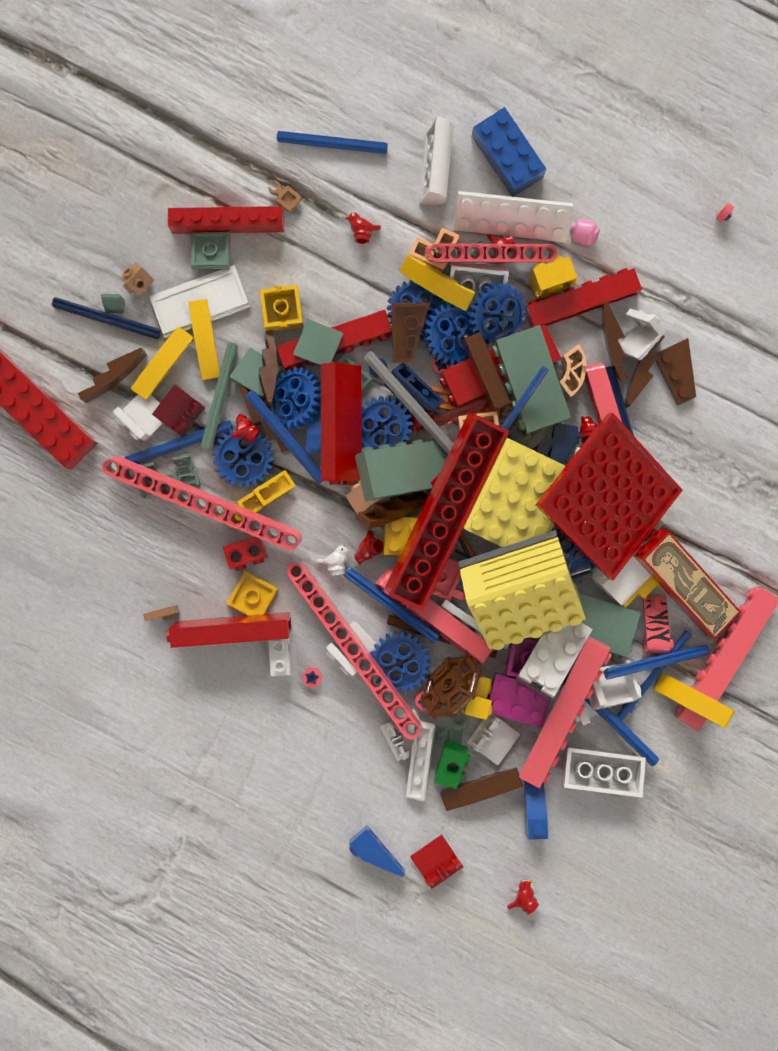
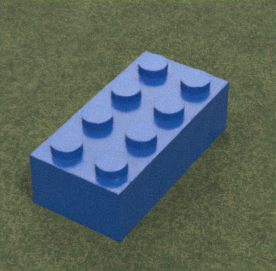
(508, 152)

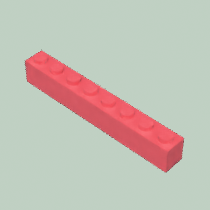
(730, 651)
(564, 712)

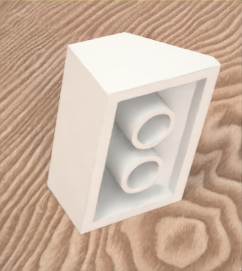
(477, 275)
(625, 583)

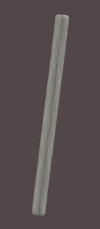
(410, 403)

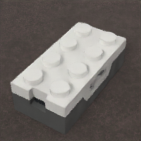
(552, 659)

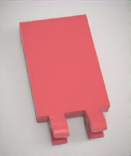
(448, 581)

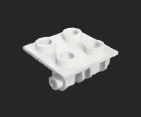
(493, 738)
(397, 741)

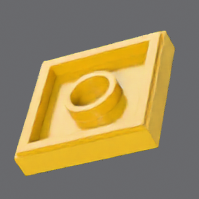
(252, 595)

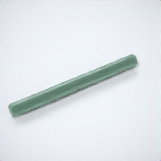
(219, 396)

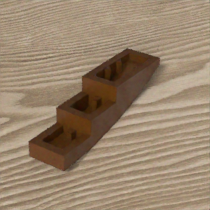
(612, 334)
(117, 372)
(268, 373)
(641, 375)
(257, 420)
(392, 510)
(481, 789)

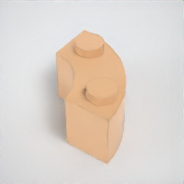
(573, 371)

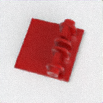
(436, 861)

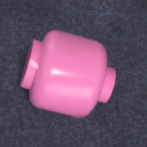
(584, 232)

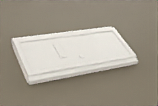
(220, 288)

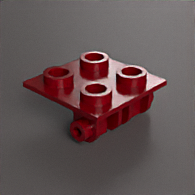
(178, 410)

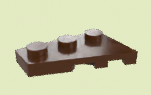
(677, 371)

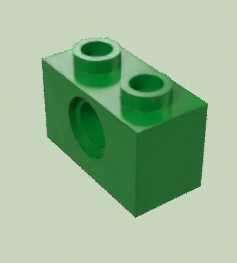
(448, 775)

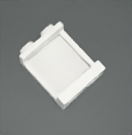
(614, 691)

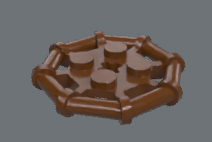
(446, 695)

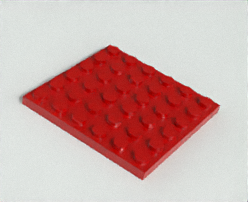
(609, 496)

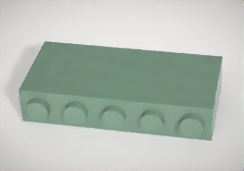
(520, 361)
(399, 468)
(610, 624)

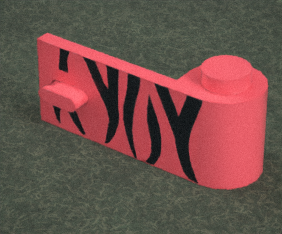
(657, 630)

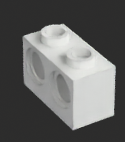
(280, 657)

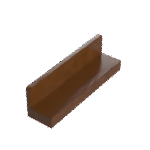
(486, 371)

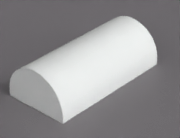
(436, 162)
(603, 772)

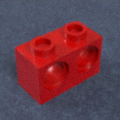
(244, 547)

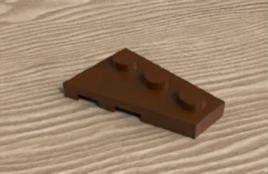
(406, 329)

